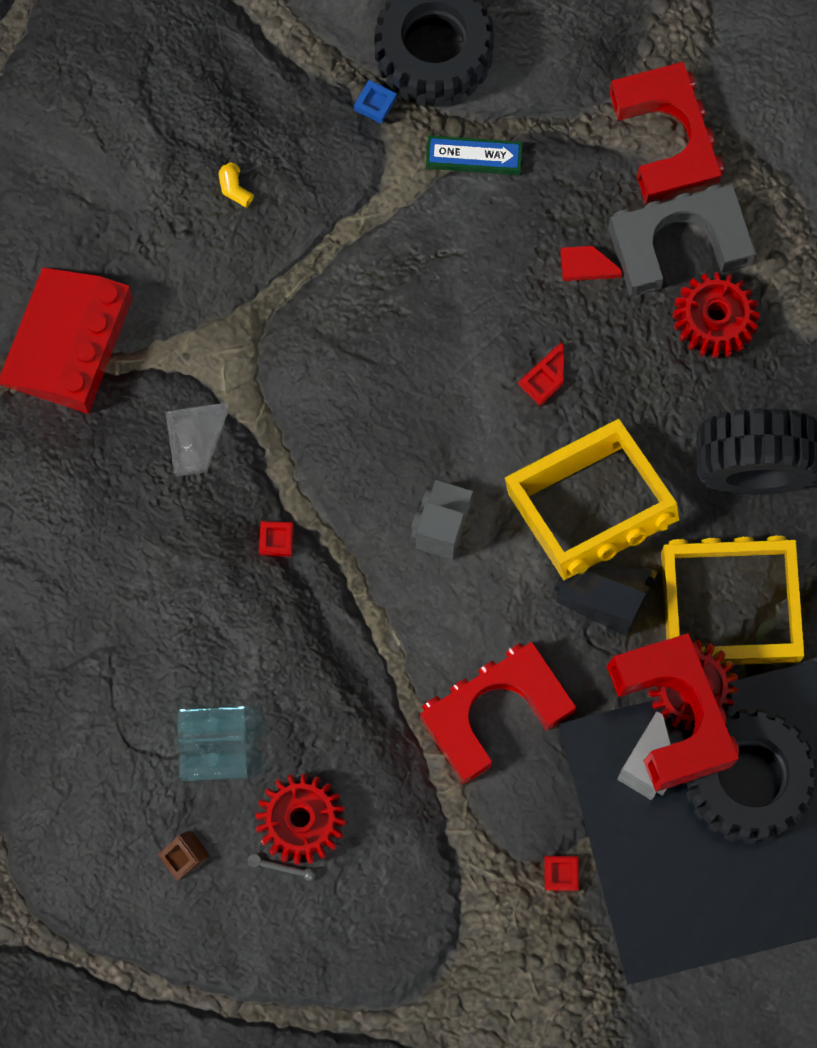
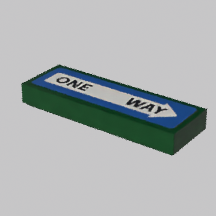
(473, 155)

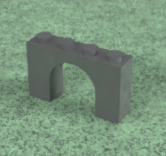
(712, 211)

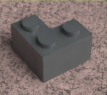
(442, 519)

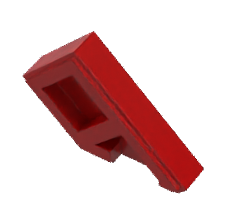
(586, 264)
(545, 377)

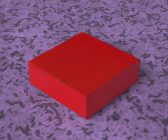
(276, 538)
(561, 873)

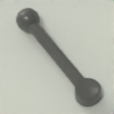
(255, 861)

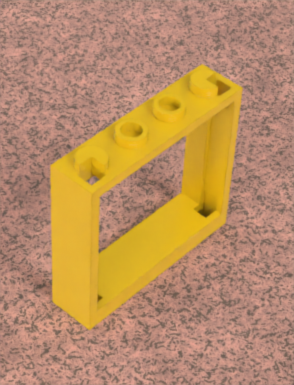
(571, 460)
(740, 547)

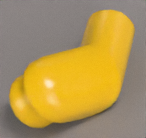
(230, 186)

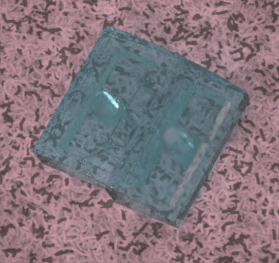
(212, 743)

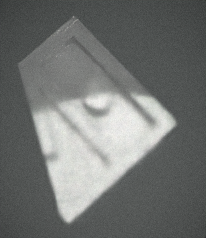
(195, 436)

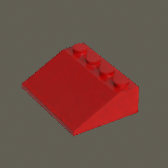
(66, 337)

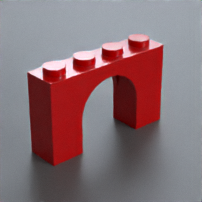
(670, 92)
(678, 666)
(521, 673)

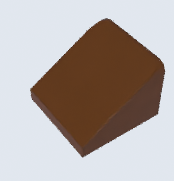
(183, 855)

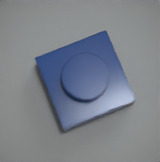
(375, 101)

